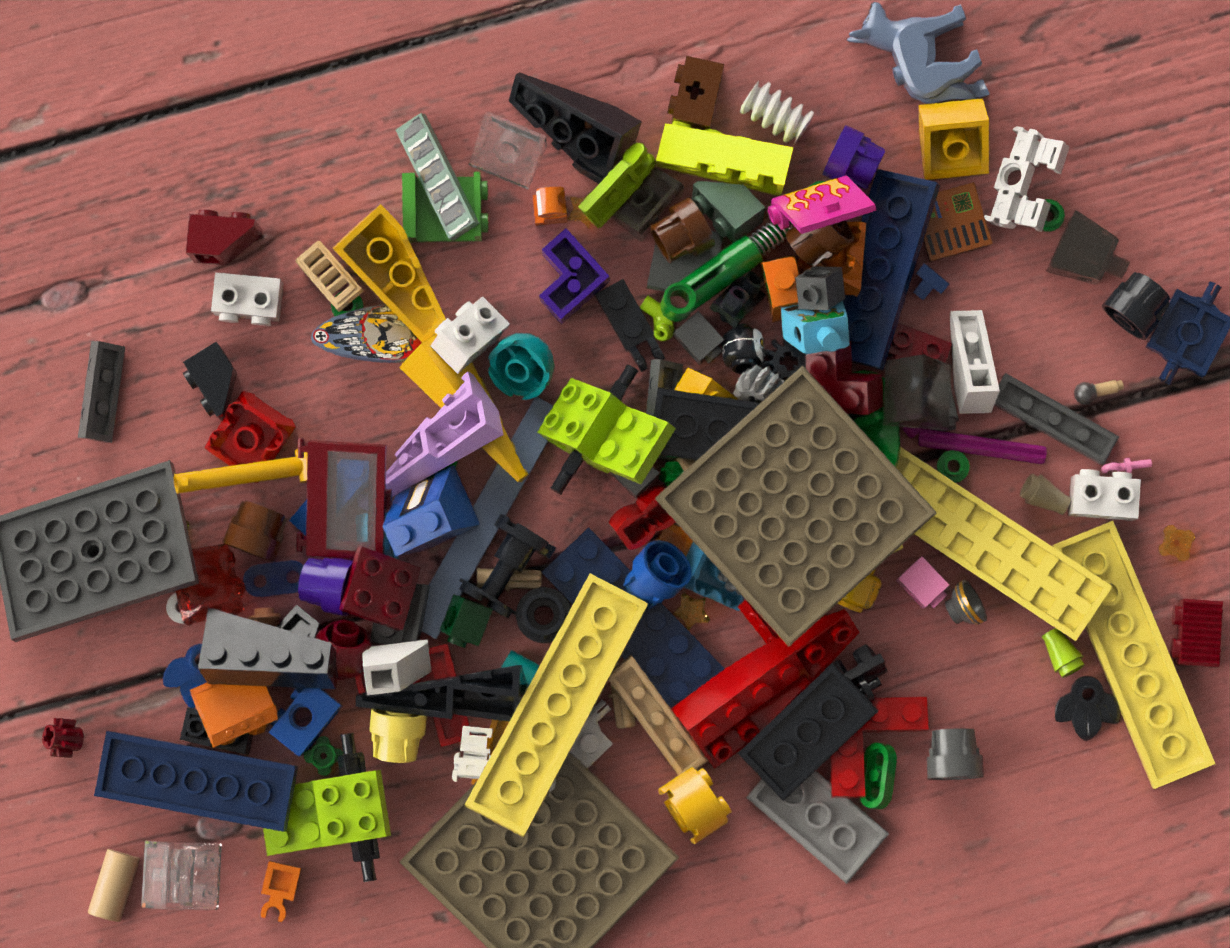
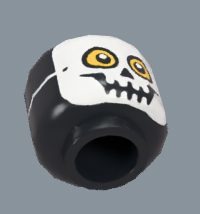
(742, 348)

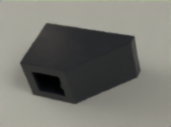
(214, 377)

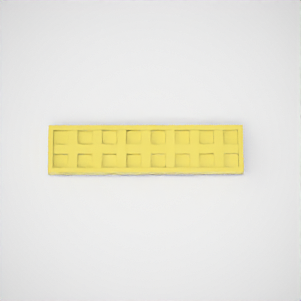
(1004, 552)

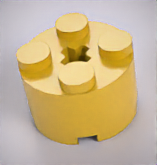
(695, 804)

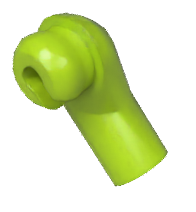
(663, 327)

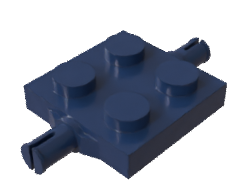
(1189, 333)

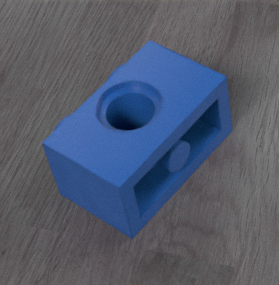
(301, 738)

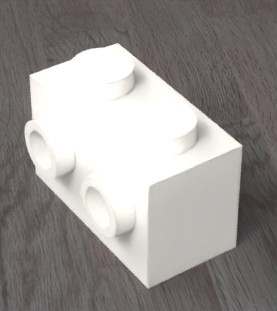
(247, 298)
(469, 334)
(1104, 496)

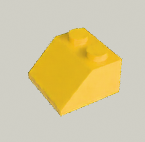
(954, 139)

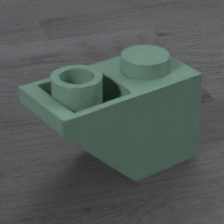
(729, 207)

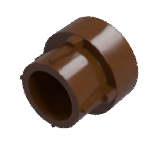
(682, 232)
(820, 243)
(256, 531)

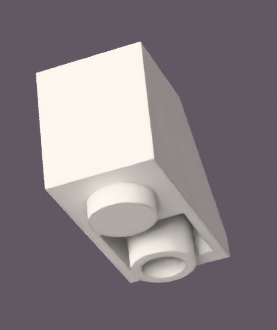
(395, 666)

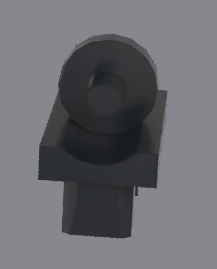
(739, 299)
(867, 672)

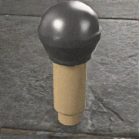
(1086, 392)

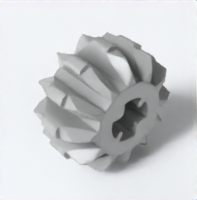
(756, 384)

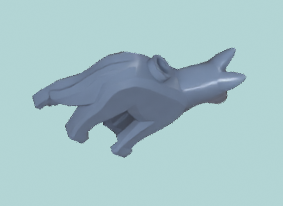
(914, 53)

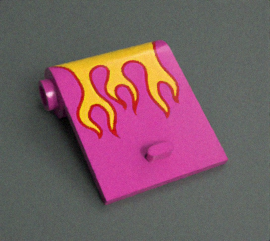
(820, 205)

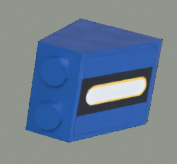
(429, 513)

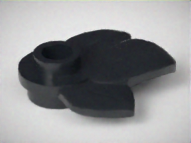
(1089, 712)

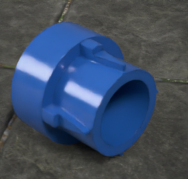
(658, 573)

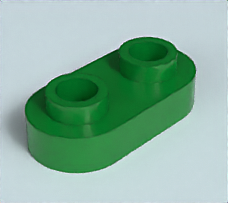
(879, 774)

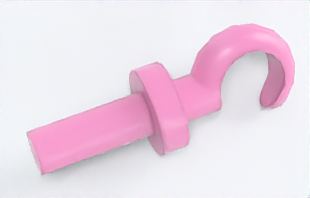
(1127, 466)

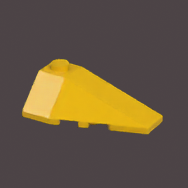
(387, 263)

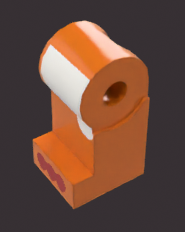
(550, 206)

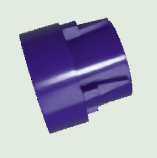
(854, 157)
(324, 583)

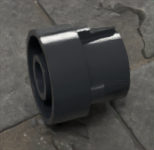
(1137, 305)
(530, 603)

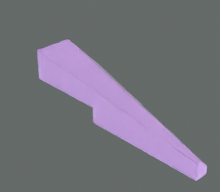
(457, 430)

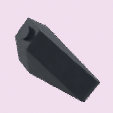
(581, 126)

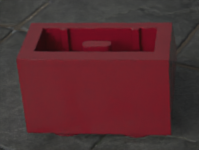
(219, 238)

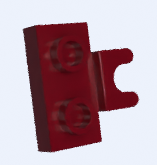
(912, 342)

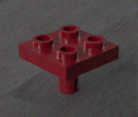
(380, 588)

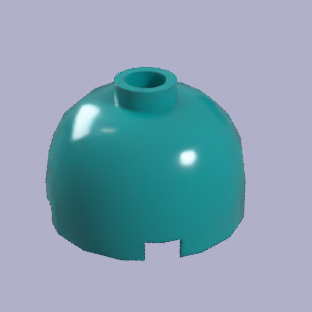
(521, 365)

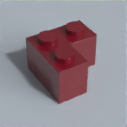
(852, 391)

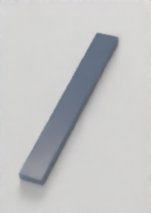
(494, 500)

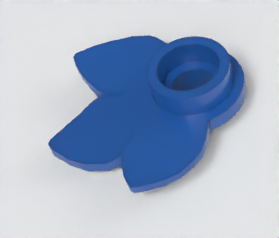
(185, 673)

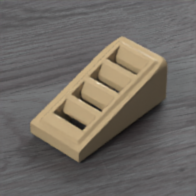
(316, 260)

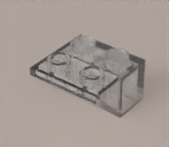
(181, 875)

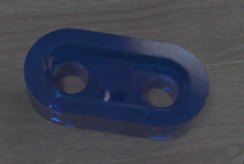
(276, 578)

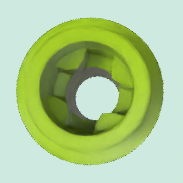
(1063, 654)

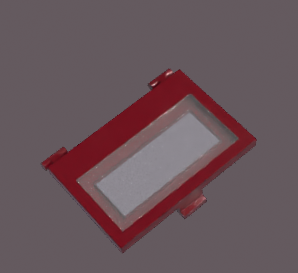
(344, 498)

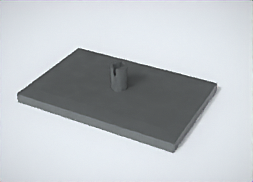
(94, 551)

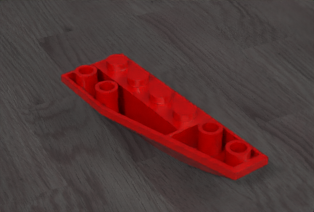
(755, 689)

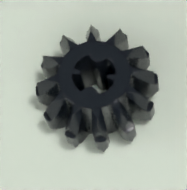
(779, 355)

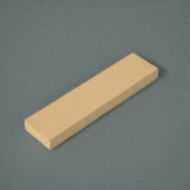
(656, 716)

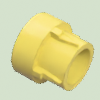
(396, 735)

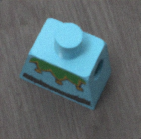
(816, 328)

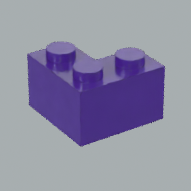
(578, 280)

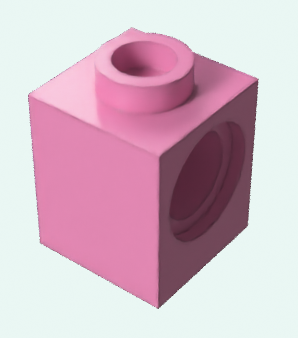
(923, 584)

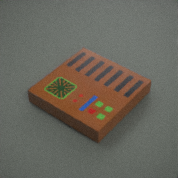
(956, 224)

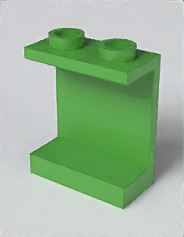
(421, 219)

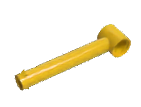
(242, 474)

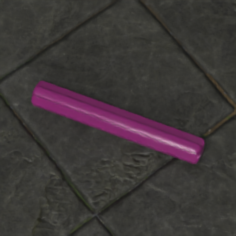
(982, 446)

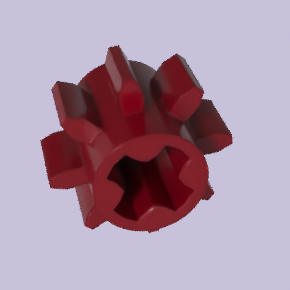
(63, 737)

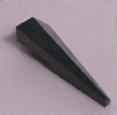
(480, 694)

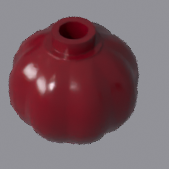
(349, 644)

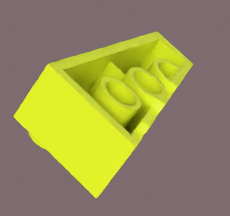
(724, 157)

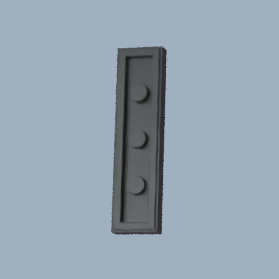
(1055, 420)

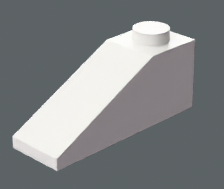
(973, 363)

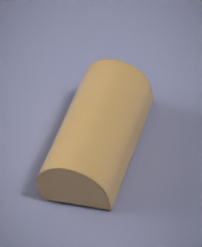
(113, 885)

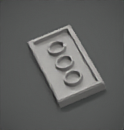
(825, 826)

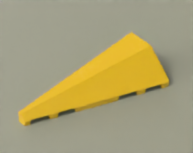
(438, 379)

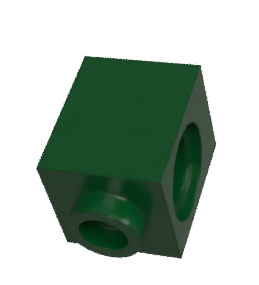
(465, 621)

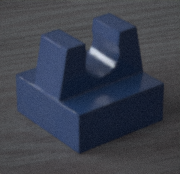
(930, 281)

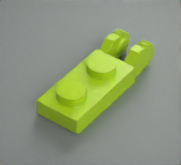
(618, 185)

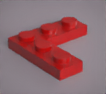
(442, 666)
(894, 715)

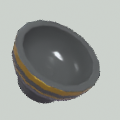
(965, 605)

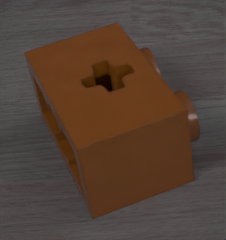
(702, 75)

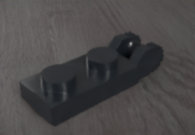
(628, 321)

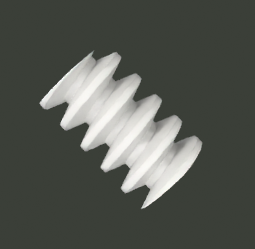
(776, 112)

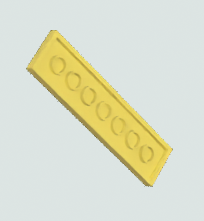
(1139, 662)
(556, 705)

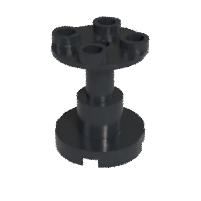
(512, 555)

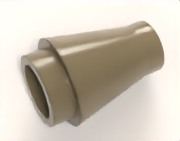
(1043, 494)

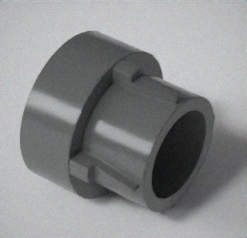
(954, 755)

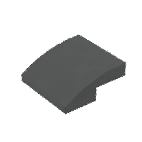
(664, 274)

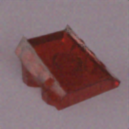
(217, 585)

